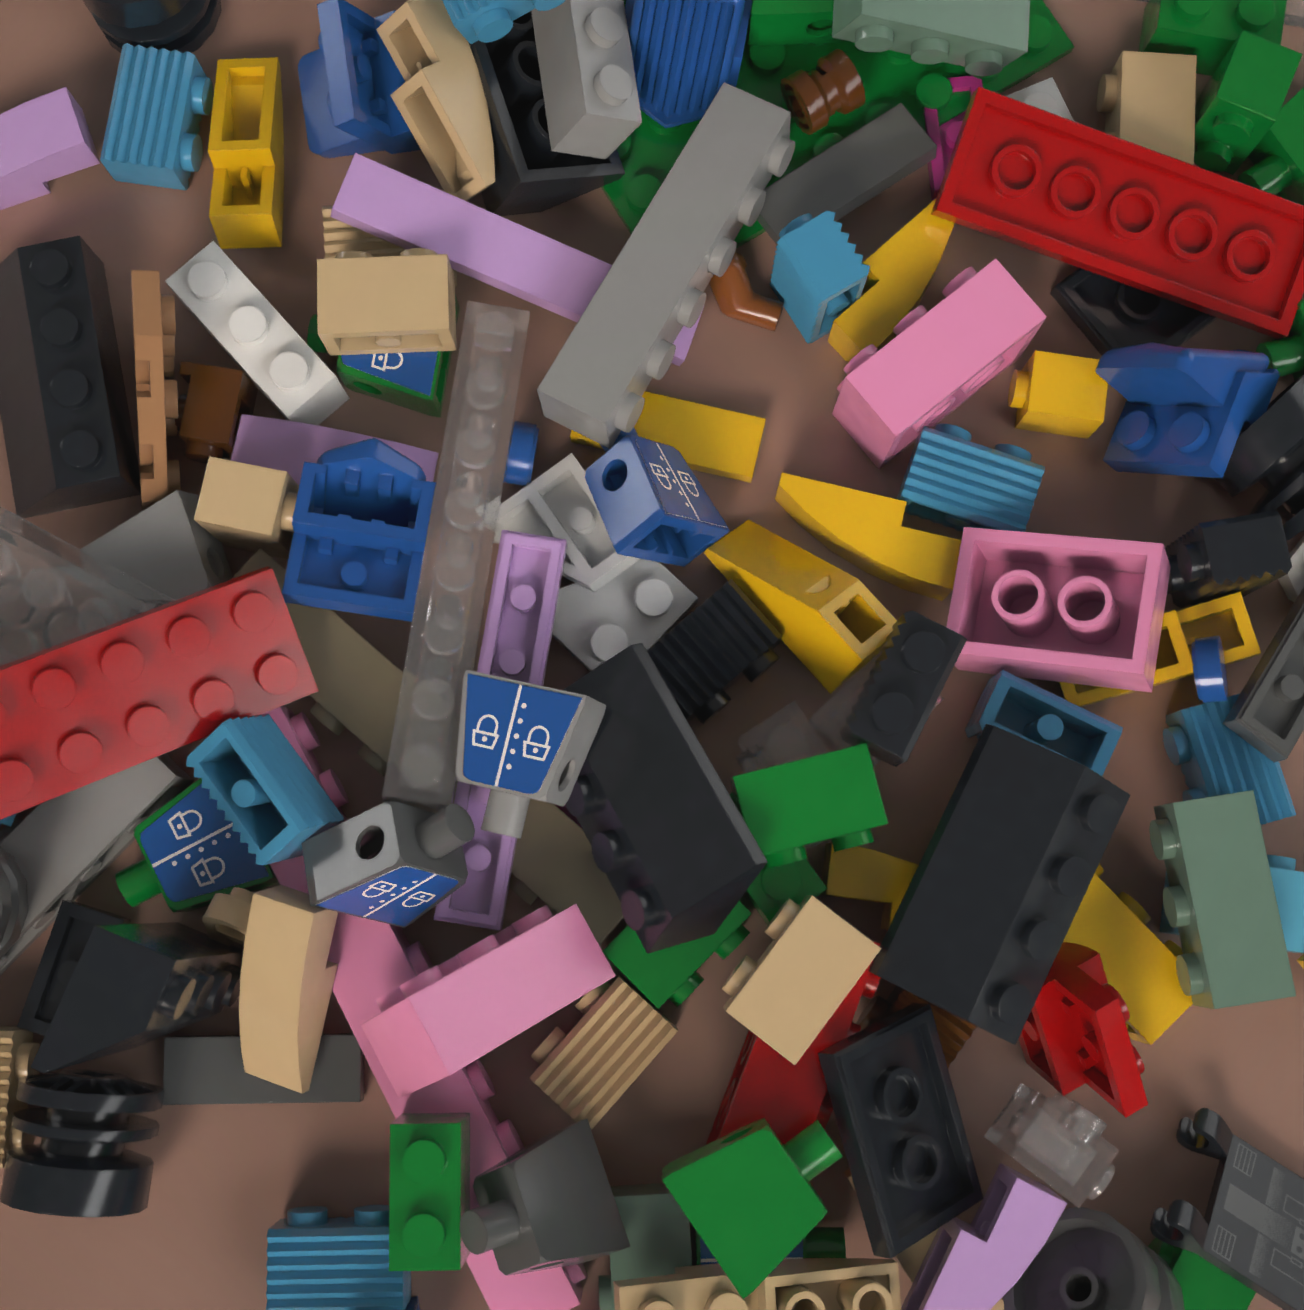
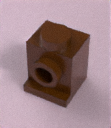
(212, 409)

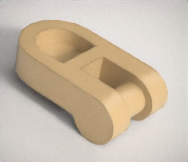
(228, 916)

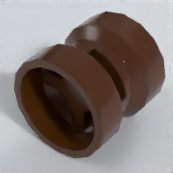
(822, 91)

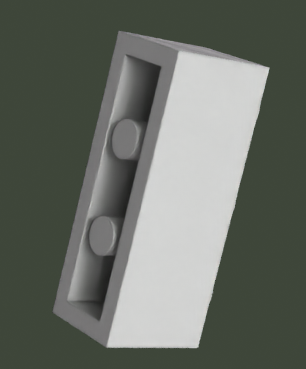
(257, 337)

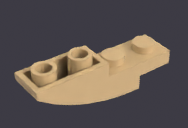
(790, 1286)

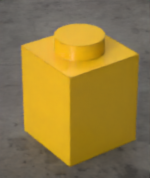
(1058, 395)

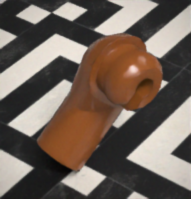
(738, 300)

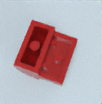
(1081, 1032)

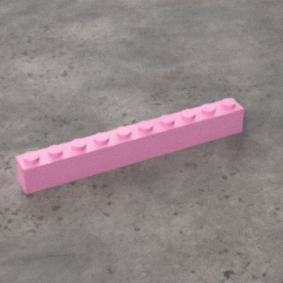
(375, 961)

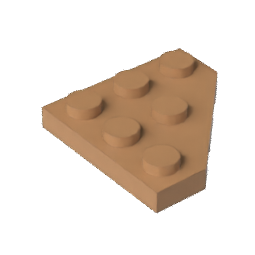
(155, 397)

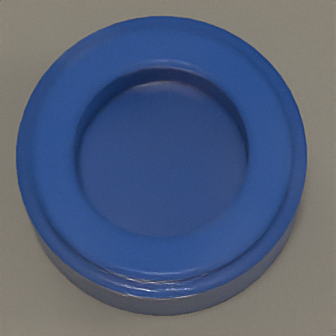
(522, 453)
(1209, 669)

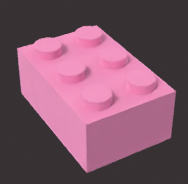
(935, 361)
(1060, 607)
(484, 997)

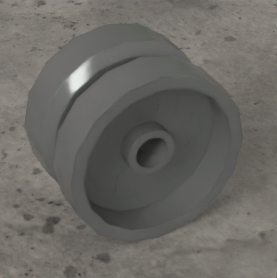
(1095, 1266)

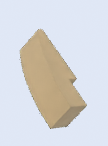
(441, 96)
(285, 986)

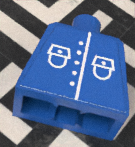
(653, 502)

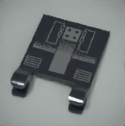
(1251, 1216)

